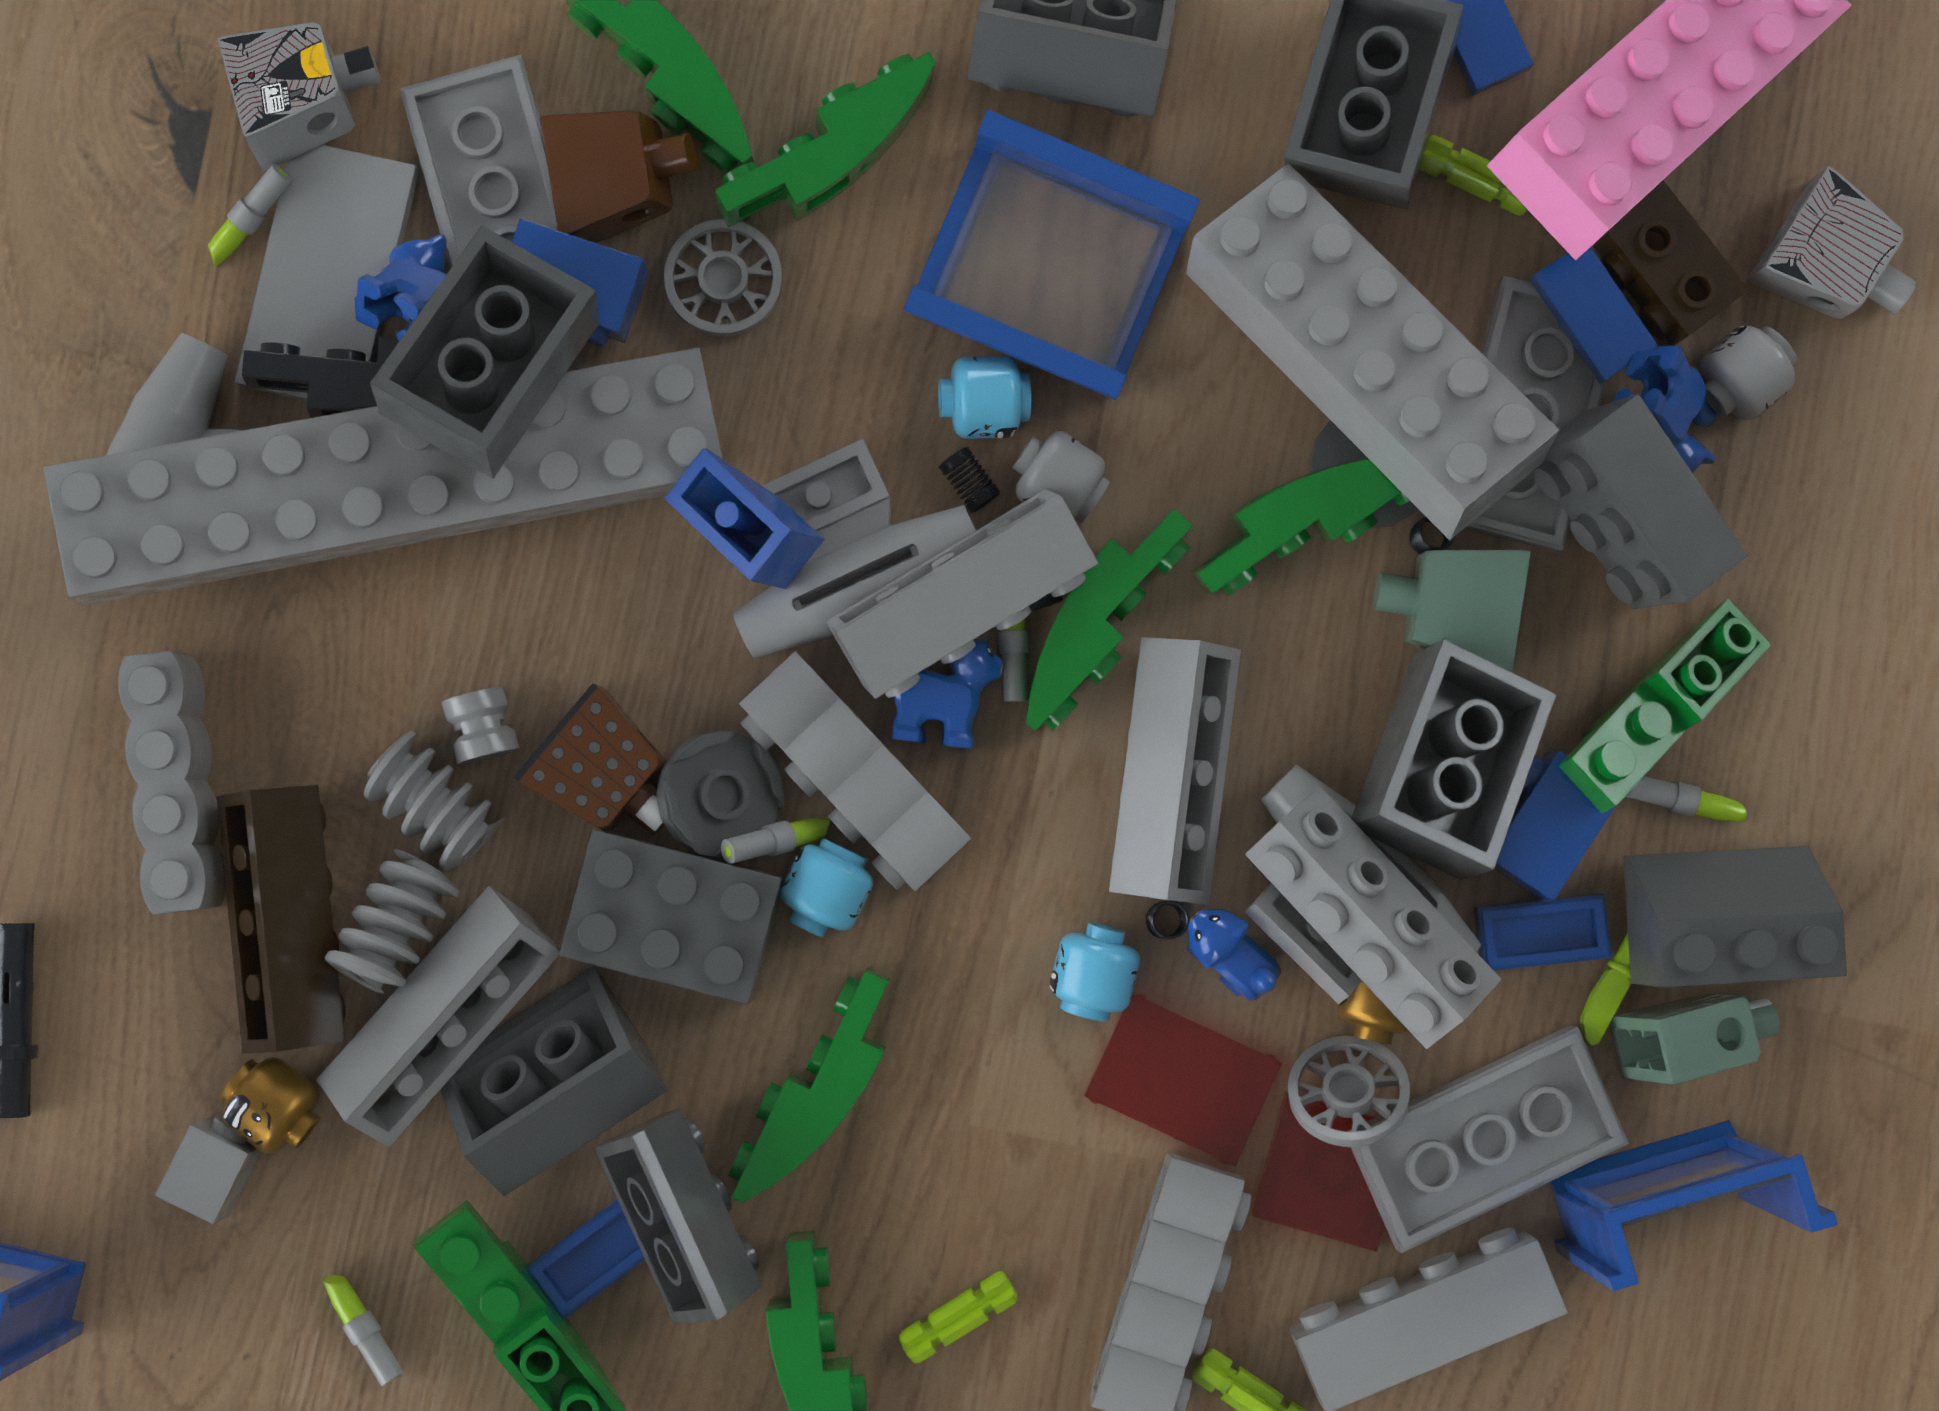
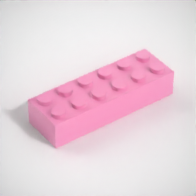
(1650, 108)

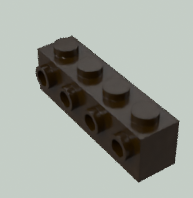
(1668, 266)
(280, 918)

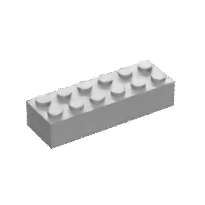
(1370, 351)

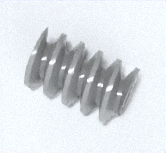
(429, 803)
(393, 923)

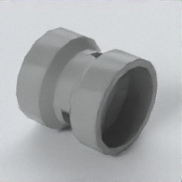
(479, 720)

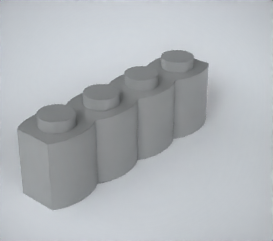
(171, 762)
(854, 771)
(1168, 1287)

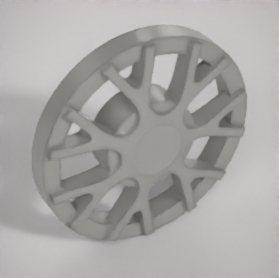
(723, 278)
(1348, 1091)

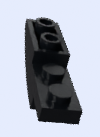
(332, 382)

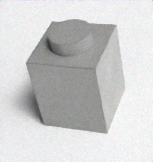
(209, 1170)

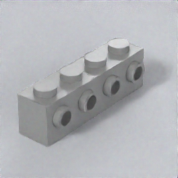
(962, 594)
(1179, 701)
(1373, 917)
(438, 1017)
(1426, 1318)

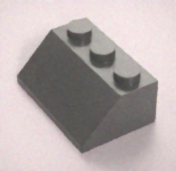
(1075, 50)
(1731, 917)
(550, 1082)
(680, 1218)

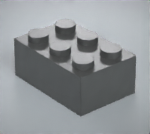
(1373, 96)
(486, 351)
(1637, 506)
(1453, 760)
(672, 916)

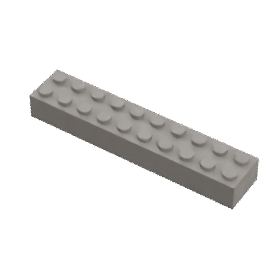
(367, 484)

